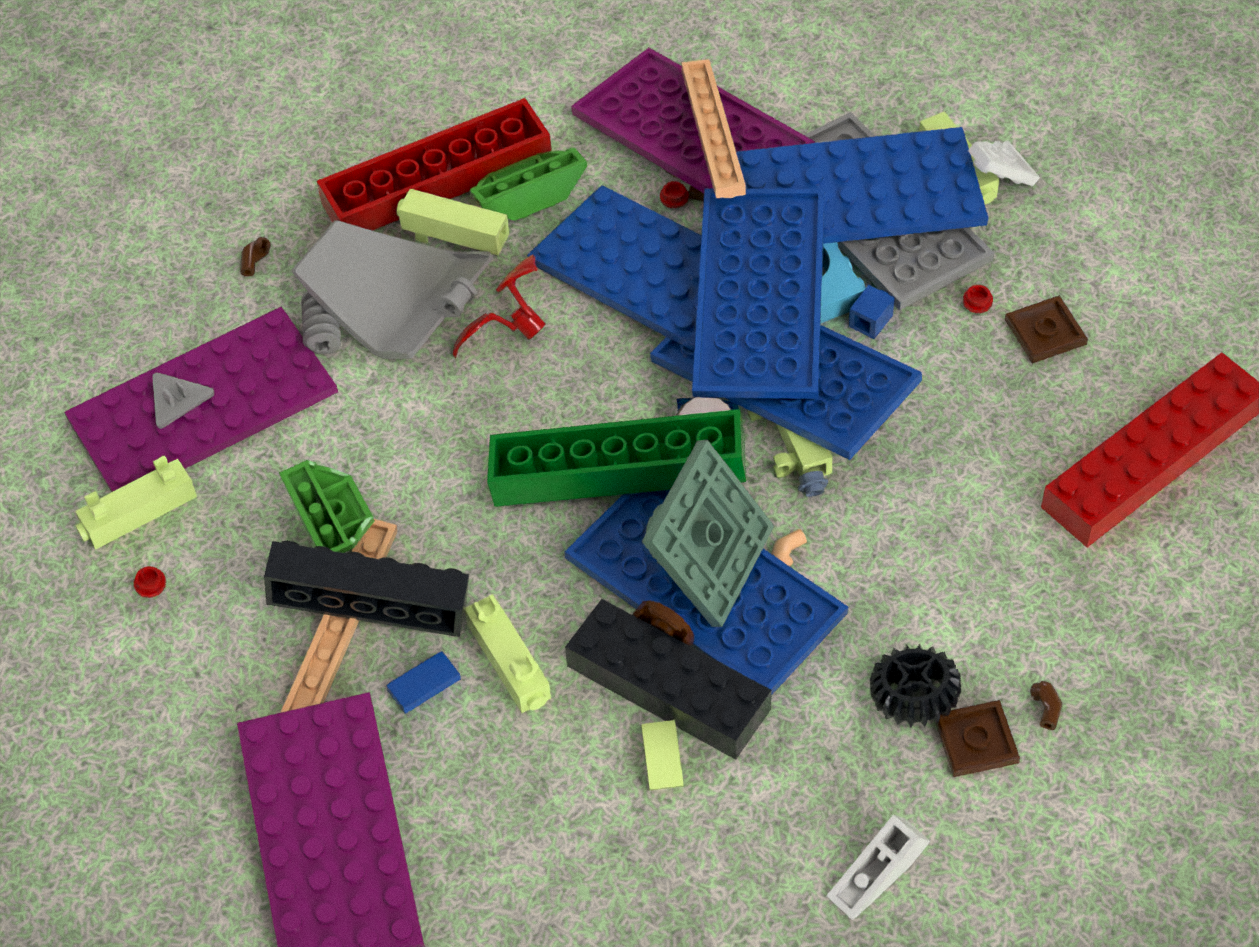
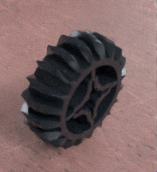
(915, 696)

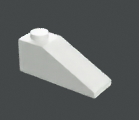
(878, 866)

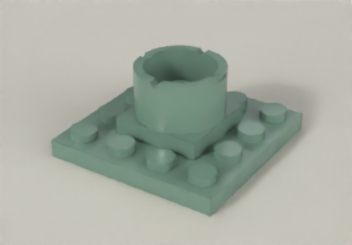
(708, 533)

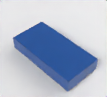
(423, 682)

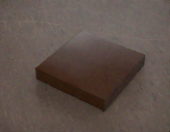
(1046, 329)
(977, 739)

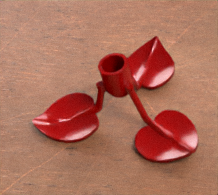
(523, 317)

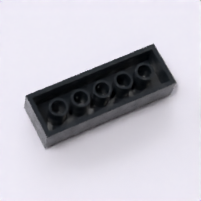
(366, 588)
(668, 678)

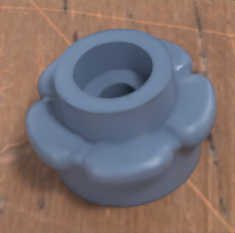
(812, 483)

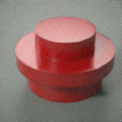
(674, 195)
(978, 299)
(149, 582)

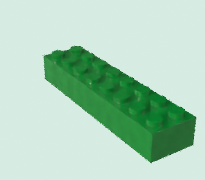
(607, 457)

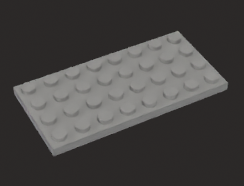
(909, 263)

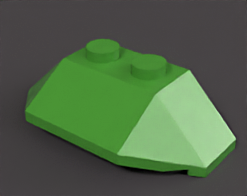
(531, 183)
(328, 505)

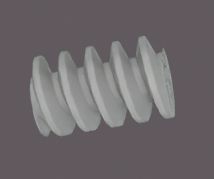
(319, 328)

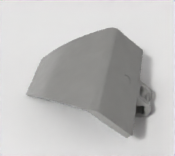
(388, 287)

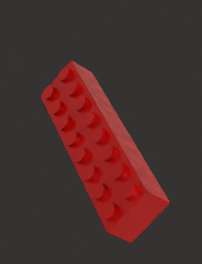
(438, 165)
(1152, 450)

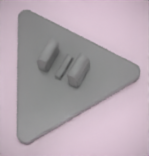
(176, 397)

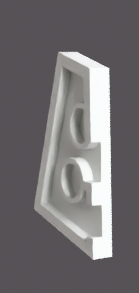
(1003, 162)

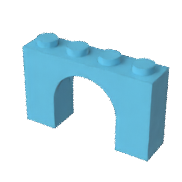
(839, 283)

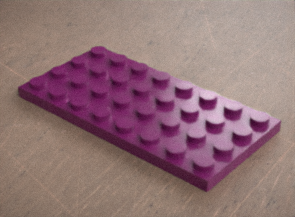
(652, 115)
(257, 380)
(329, 828)

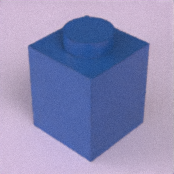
(871, 311)

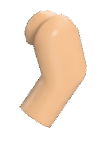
(786, 544)

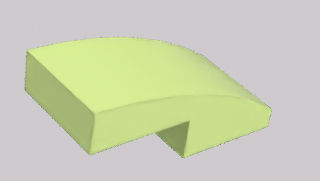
(662, 755)

